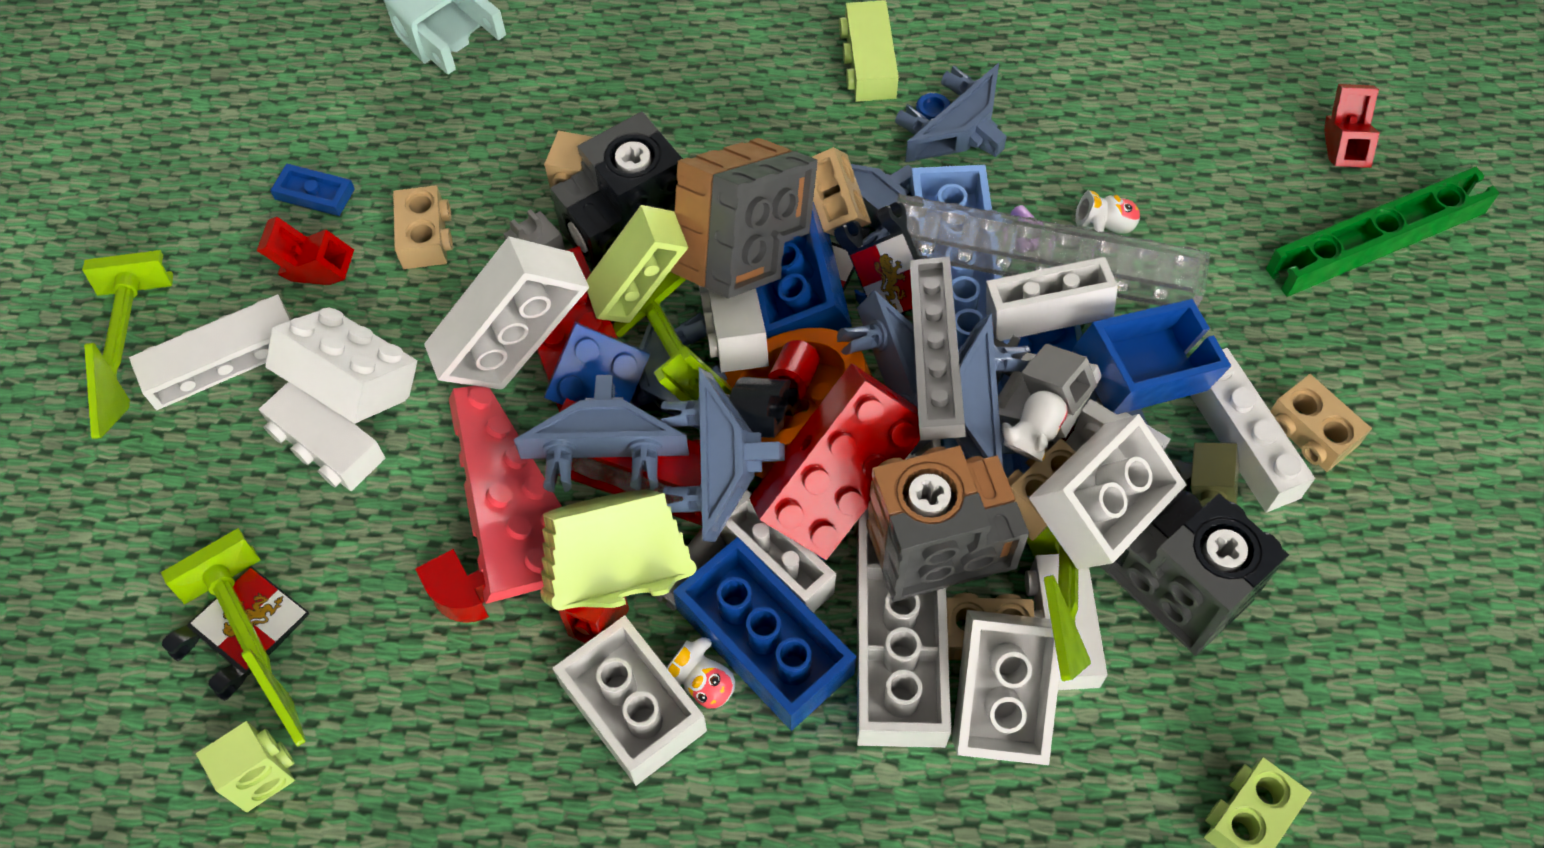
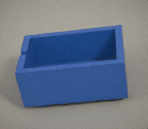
(1146, 356)

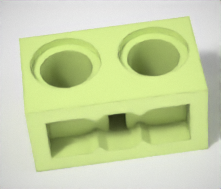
(247, 766)
(1263, 821)

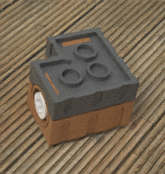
(739, 213)
(943, 521)

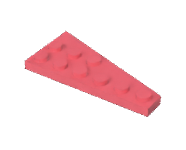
(501, 494)

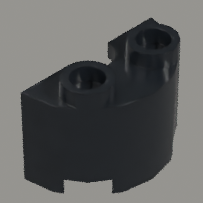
(764, 403)

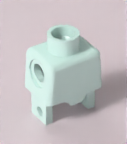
(442, 26)

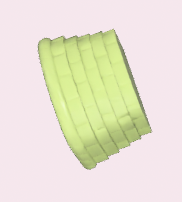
(612, 550)

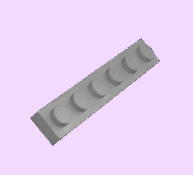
(936, 350)

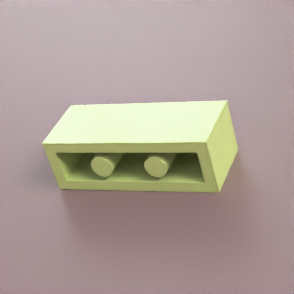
(869, 51)
(636, 264)

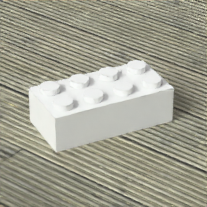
(505, 314)

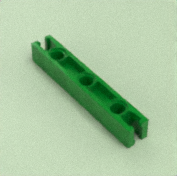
(1380, 231)

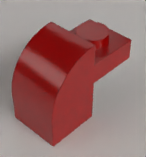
(1348, 130)
(304, 259)
(452, 590)

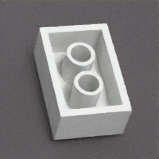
(341, 364)
(1108, 492)
(1006, 688)
(630, 699)

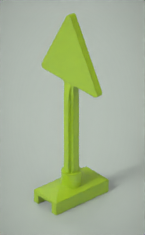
(123, 277)
(681, 371)
(212, 571)
(1063, 607)

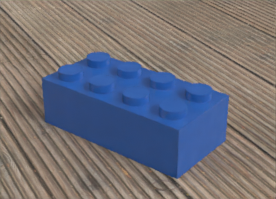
(808, 287)
(765, 633)

